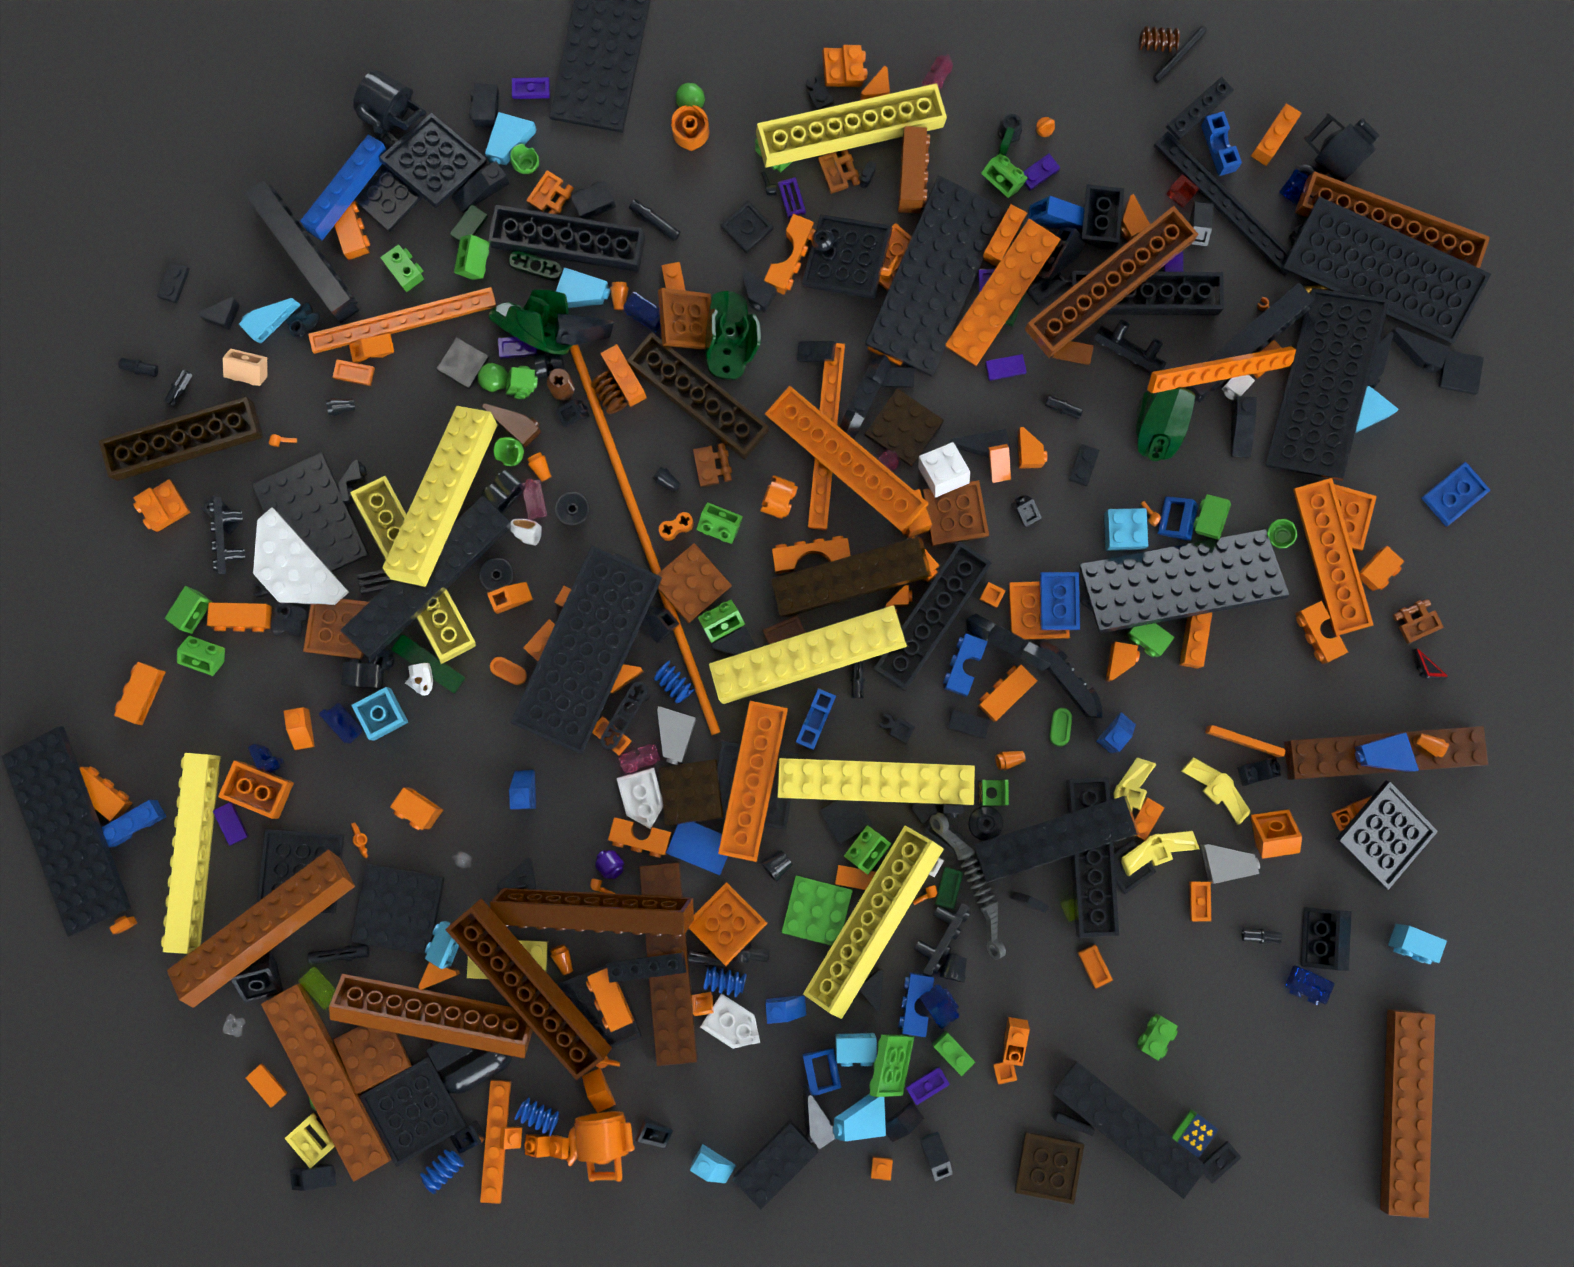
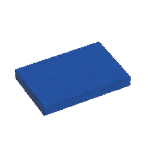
(1455, 494)
(1059, 601)
(698, 846)

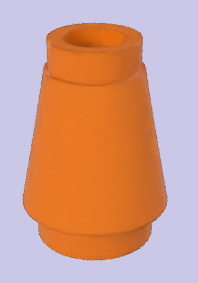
(619, 294)
(539, 466)
(1433, 745)
(1007, 760)
(562, 959)

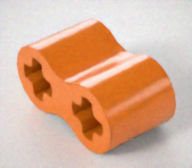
(675, 526)

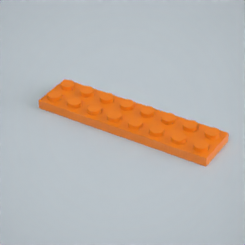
(1002, 292)
(1333, 557)
(753, 781)

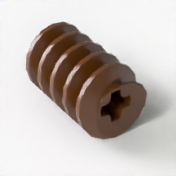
(1161, 38)
(560, 384)
(607, 393)

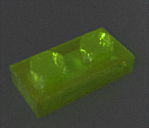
(318, 987)

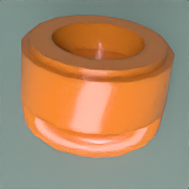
(1045, 127)

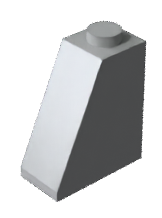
(674, 734)
(1228, 864)

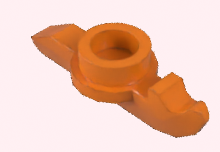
(359, 840)
(607, 1061)

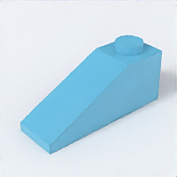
(266, 320)

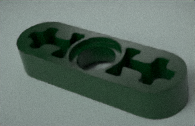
(549, 264)

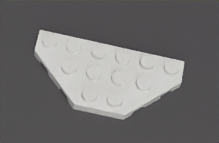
(290, 566)

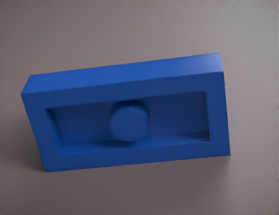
(1187, 521)
(811, 1074)

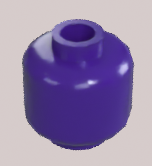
(609, 864)

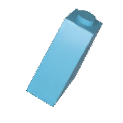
(506, 134)
(582, 289)
(1374, 409)
(861, 1120)
(711, 1166)

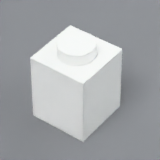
(1237, 386)

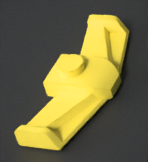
(1132, 781)
(1218, 788)
(1158, 850)

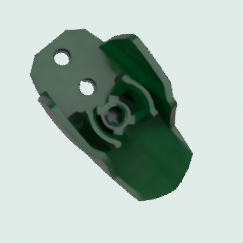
(534, 321)
(731, 331)
(1163, 422)

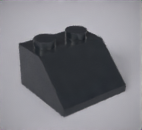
(259, 979)

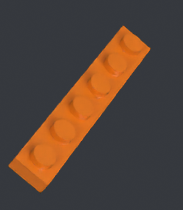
(494, 1156)

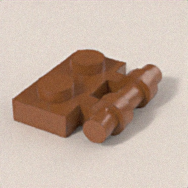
(833, 172)
(706, 465)
(1421, 626)

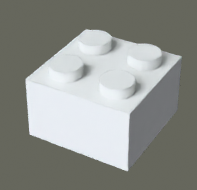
(944, 469)

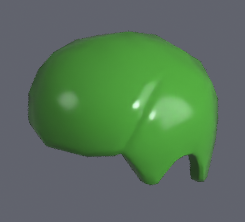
(689, 95)
(524, 159)
(492, 377)
(508, 451)
(1282, 533)

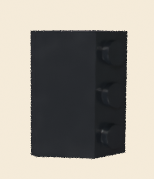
(1102, 216)
(1326, 939)

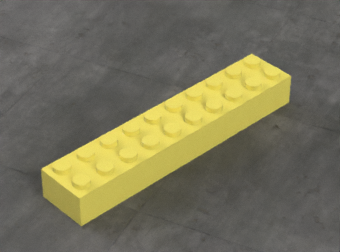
(849, 125)
(440, 496)
(384, 519)
(807, 655)
(876, 781)
(191, 853)
(873, 922)

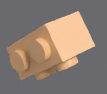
(245, 367)

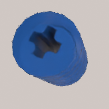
(673, 682)
(724, 981)
(537, 1116)
(441, 1171)

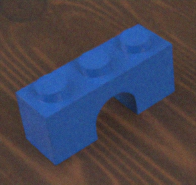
(1216, 134)
(969, 648)
(815, 719)
(134, 820)
(912, 1022)

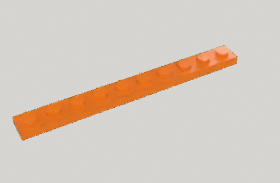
(403, 320)
(1221, 369)
(829, 407)

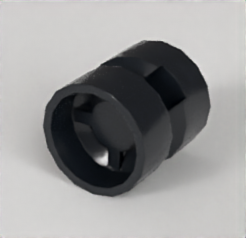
(542, 363)

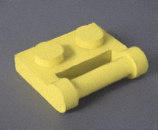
(306, 1144)

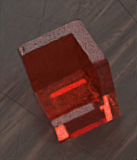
(1182, 191)

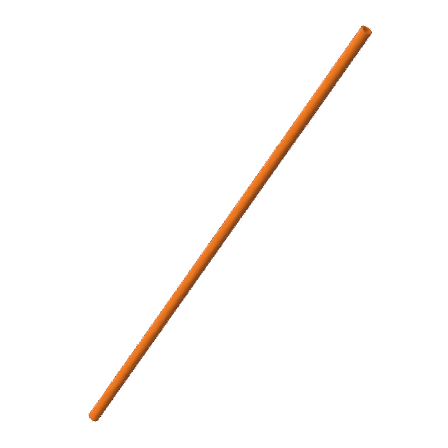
(643, 535)

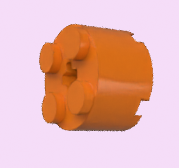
(698, 125)
(778, 497)

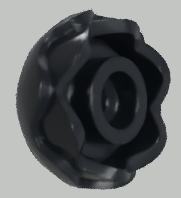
(822, 245)

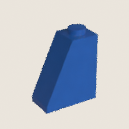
(1056, 213)
(1117, 734)
(1388, 753)
(523, 790)
(785, 1009)

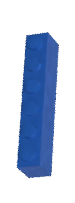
(344, 188)

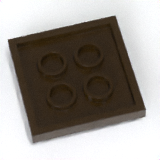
(904, 427)
(691, 792)
(1049, 1168)

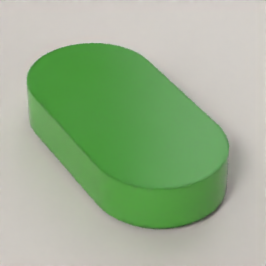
(1060, 727)

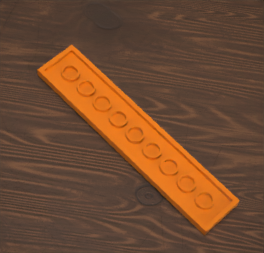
(847, 459)

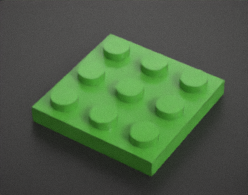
(816, 910)
(891, 1065)

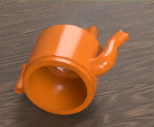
(600, 1140)

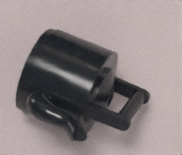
(384, 102)
(1341, 150)

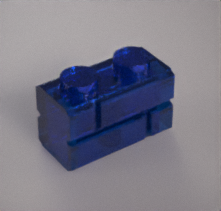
(643, 311)
(1310, 985)
(940, 1005)

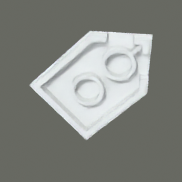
(641, 796)
(731, 1023)

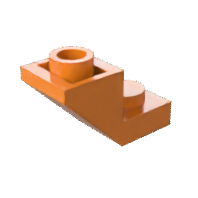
(373, 346)
(902, 598)
(1346, 814)
(544, 1145)

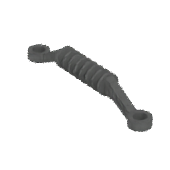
(990, 908)

